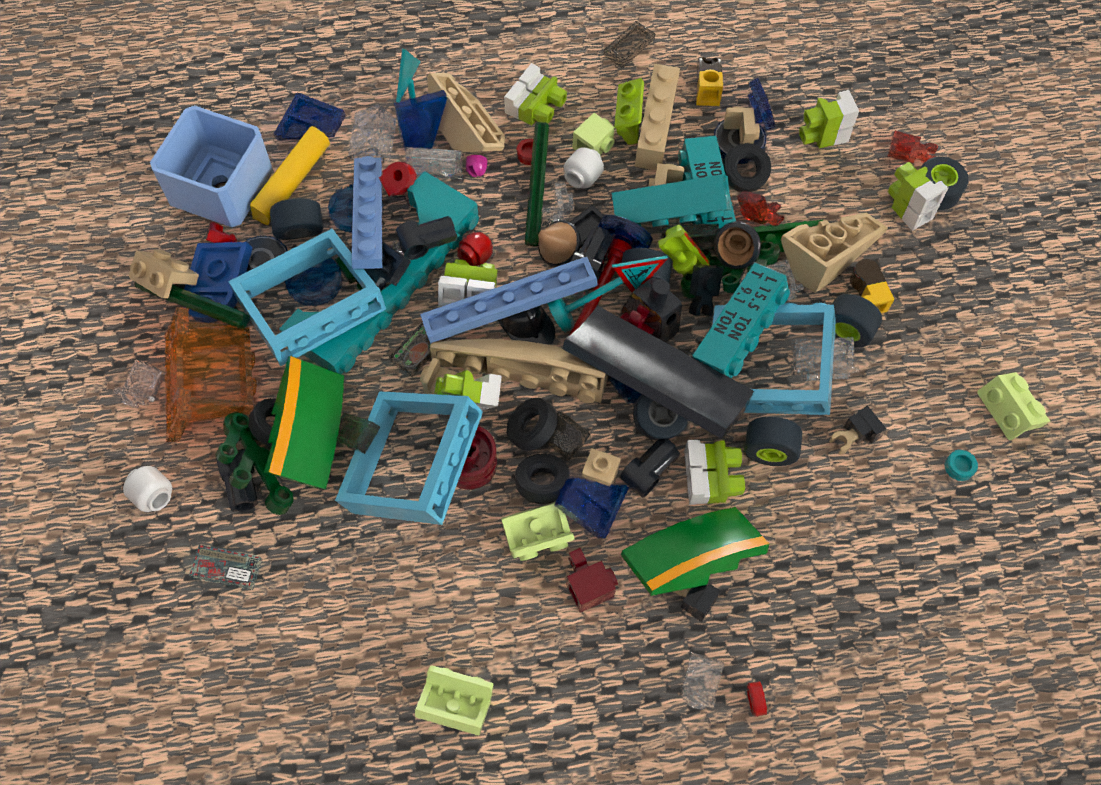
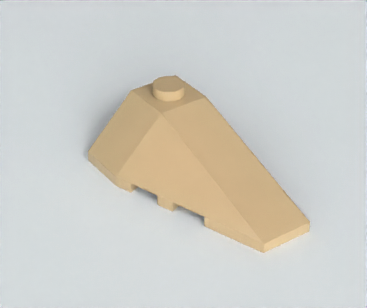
(828, 249)

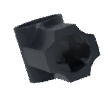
(419, 238)
(596, 249)
(645, 472)
(238, 499)

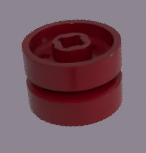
(482, 462)

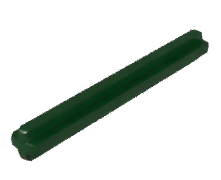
(536, 185)
(204, 306)

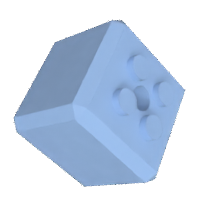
(207, 151)

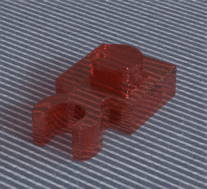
(908, 148)
(755, 209)

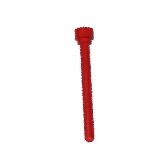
(615, 257)

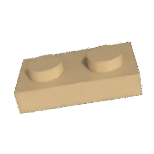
(159, 271)

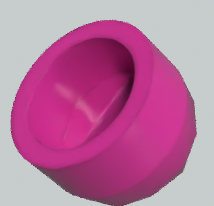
(476, 165)

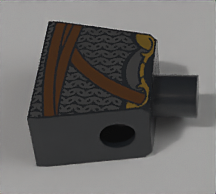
(663, 307)

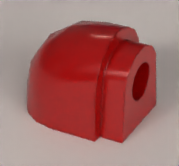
(398, 178)
(475, 248)

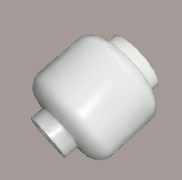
(583, 168)
(147, 489)

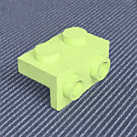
(1013, 405)
(536, 530)
(454, 700)

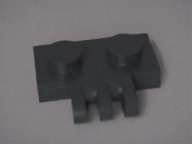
(392, 268)

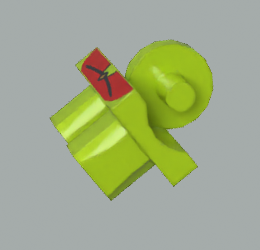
(682, 250)

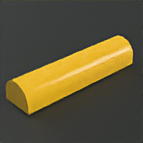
(289, 173)

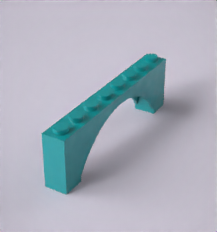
(432, 201)

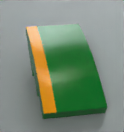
(305, 424)
(693, 550)

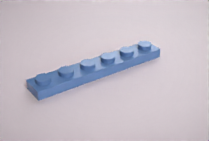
(367, 214)
(508, 299)

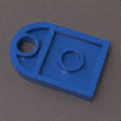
(216, 266)

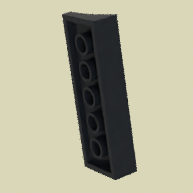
(659, 371)

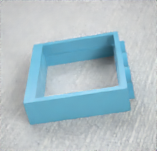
(326, 323)
(799, 401)
(444, 469)

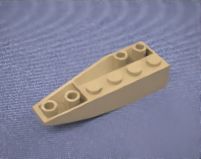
(526, 363)

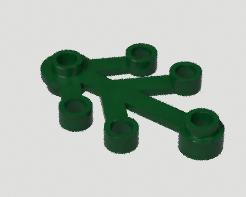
(768, 256)
(237, 429)

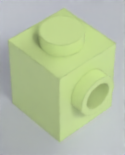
(594, 134)

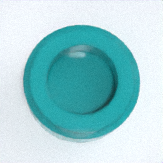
(961, 465)

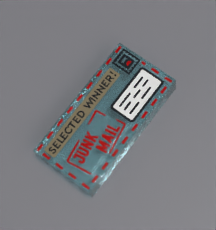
(225, 567)

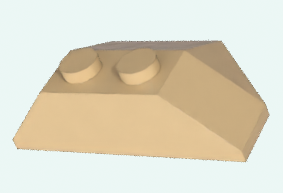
(464, 118)

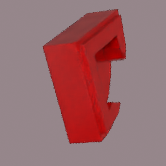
(216, 235)

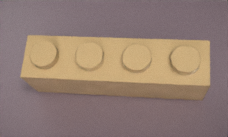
(657, 116)

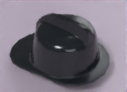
(530, 326)

